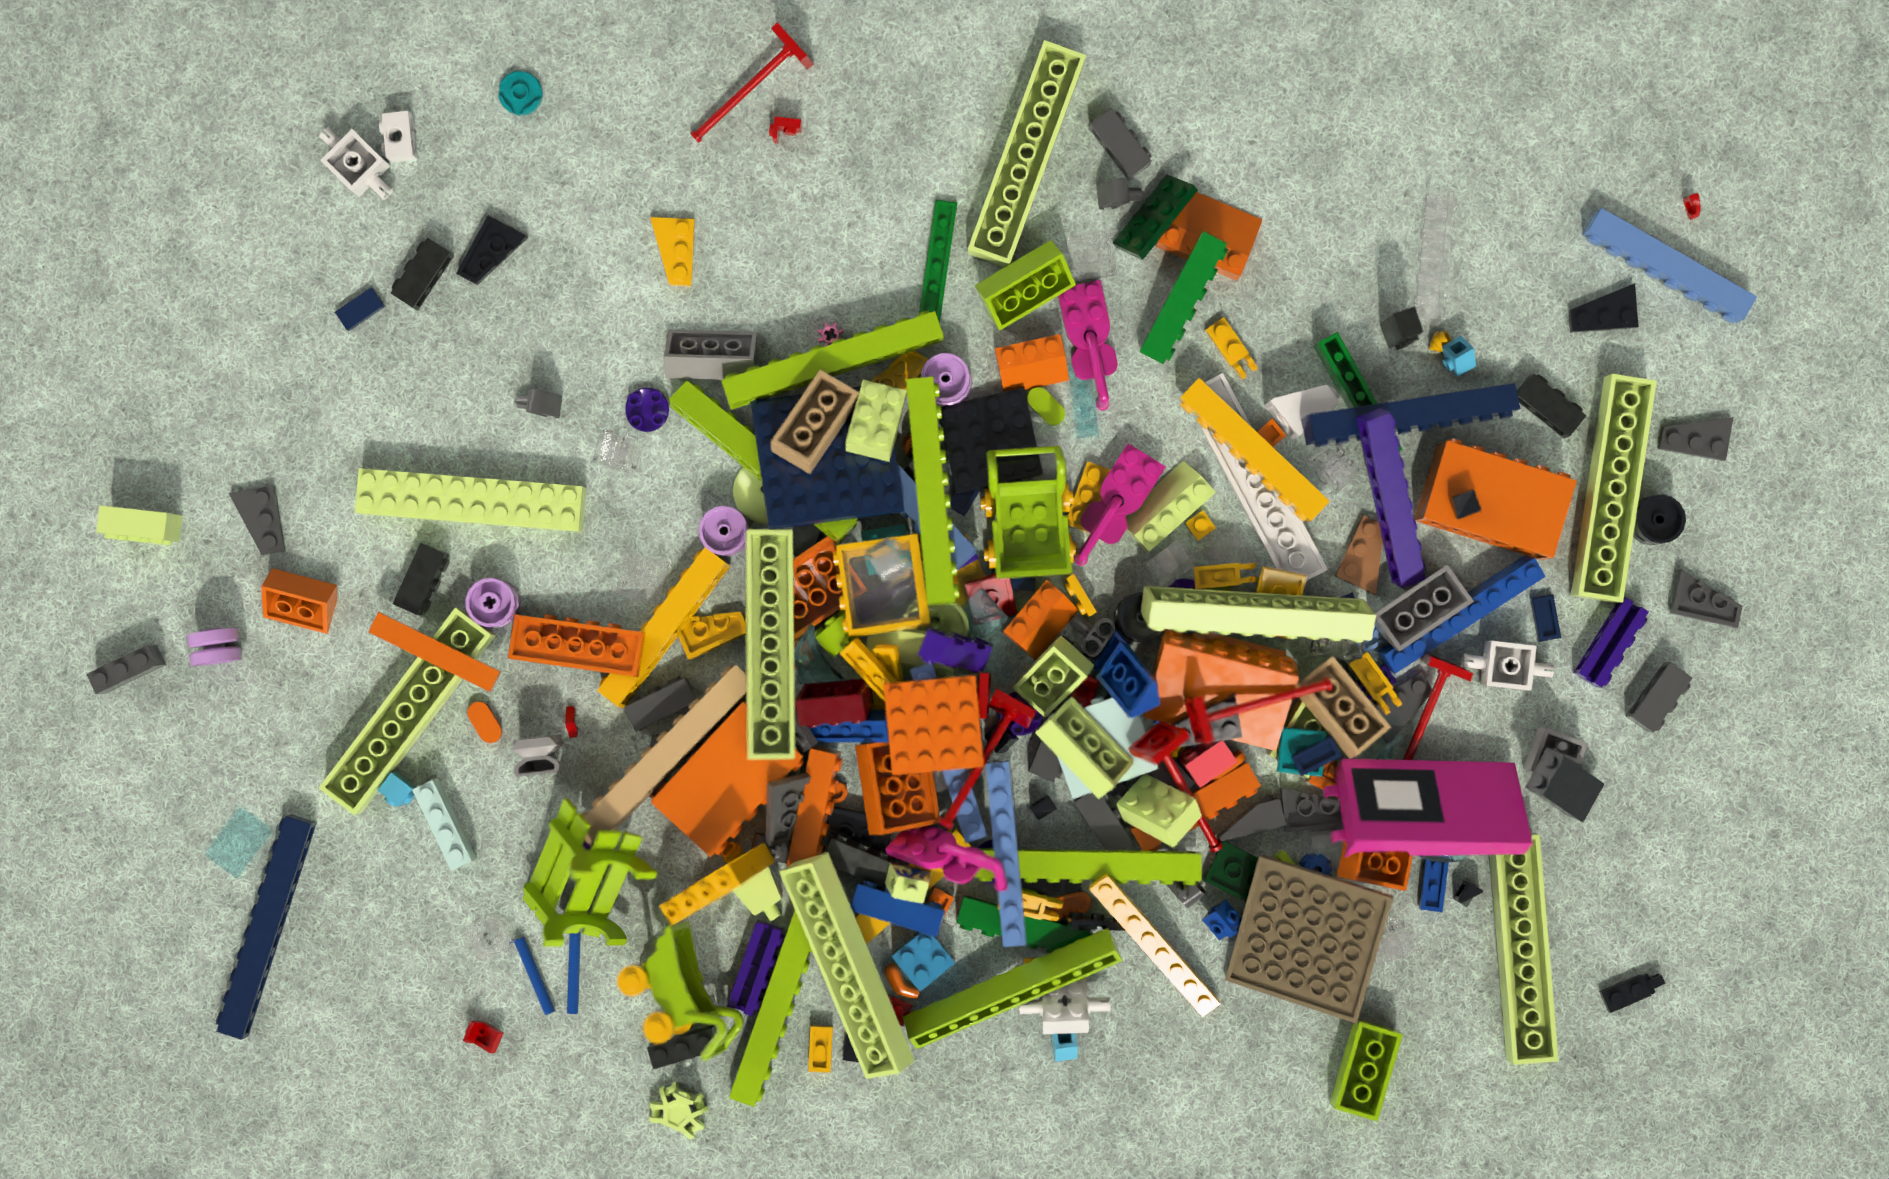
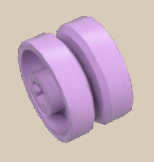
(960, 379)
(717, 519)
(479, 602)
(213, 646)

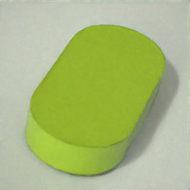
(1046, 406)

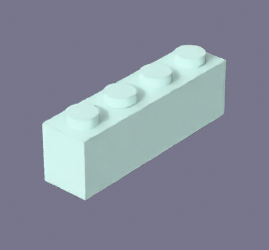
(444, 824)

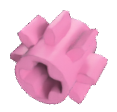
(828, 329)

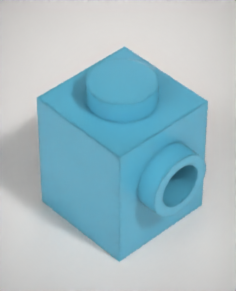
(1458, 356)
(397, 790)
(1064, 1046)

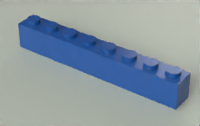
(1486, 598)

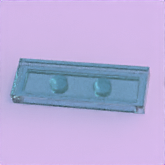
(1083, 407)

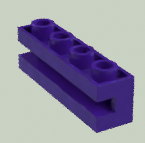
(1611, 642)
(755, 966)

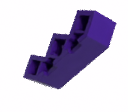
(955, 650)

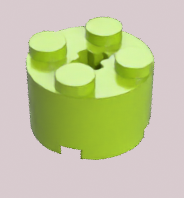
(833, 638)

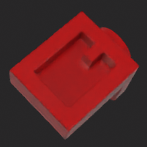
(788, 125)
(900, 1008)

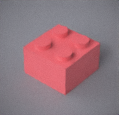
(1206, 761)

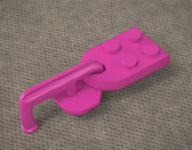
(1086, 313)
(1129, 481)
(937, 848)

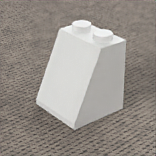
(1291, 408)

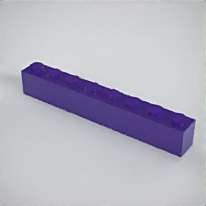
(1391, 497)

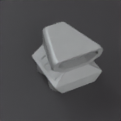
(538, 755)

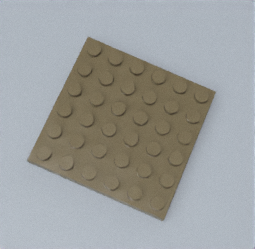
(1309, 938)

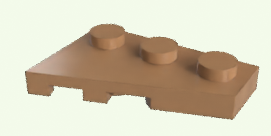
(1363, 556)

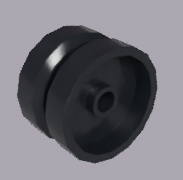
(1669, 518)
(1127, 620)

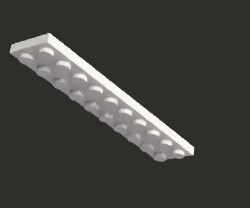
(1275, 524)

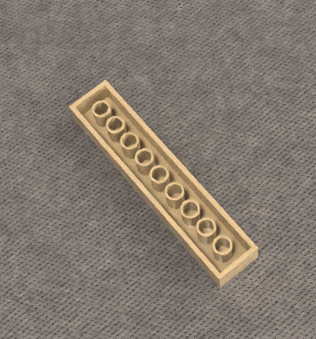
(668, 753)

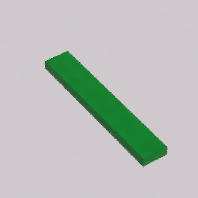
(938, 257)

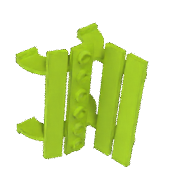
(566, 856)

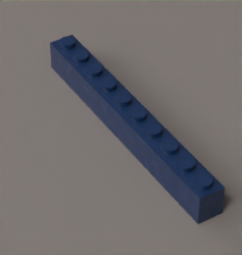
(1415, 413)
(266, 926)

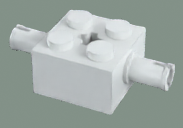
(345, 153)
(1494, 670)
(1066, 1008)

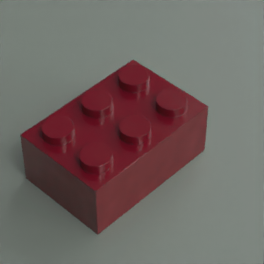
(834, 702)

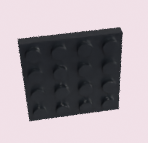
(986, 425)

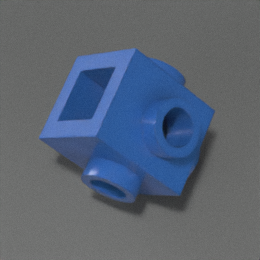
(1311, 860)
(1222, 920)

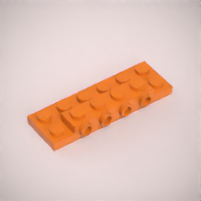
(576, 644)

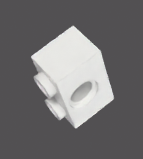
(396, 123)

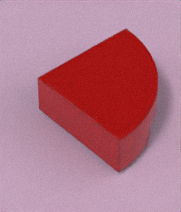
(1692, 206)
(570, 724)

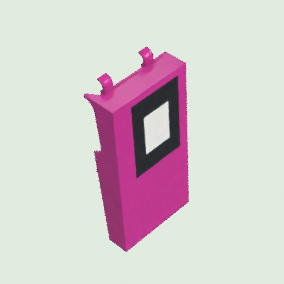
(1430, 807)

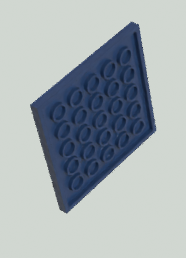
(839, 486)

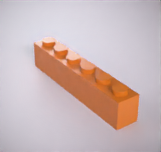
(1210, 799)
(817, 805)

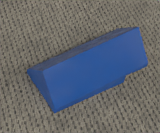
(1126, 677)

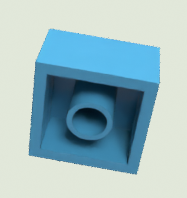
(923, 959)

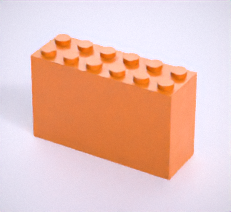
(1518, 502)
(1214, 669)
(720, 786)

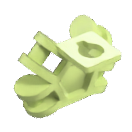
(677, 1112)

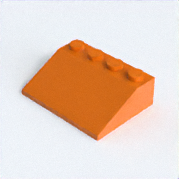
(1220, 220)
(815, 586)
(891, 800)

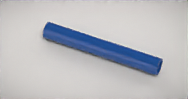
(573, 973)
(534, 975)

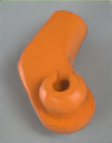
(898, 983)

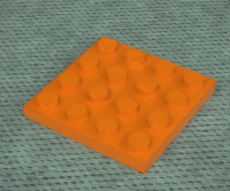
(933, 724)

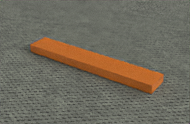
(434, 651)

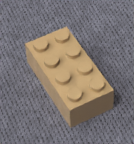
(814, 421)
(1344, 709)

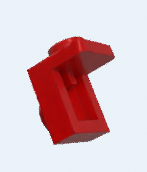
(1085, 691)
(483, 1035)

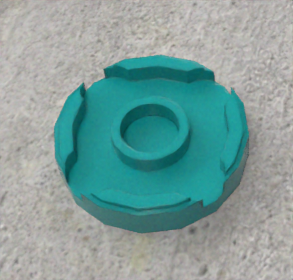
(523, 99)

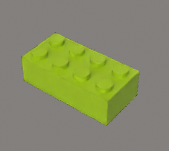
(1025, 285)
(1366, 1069)

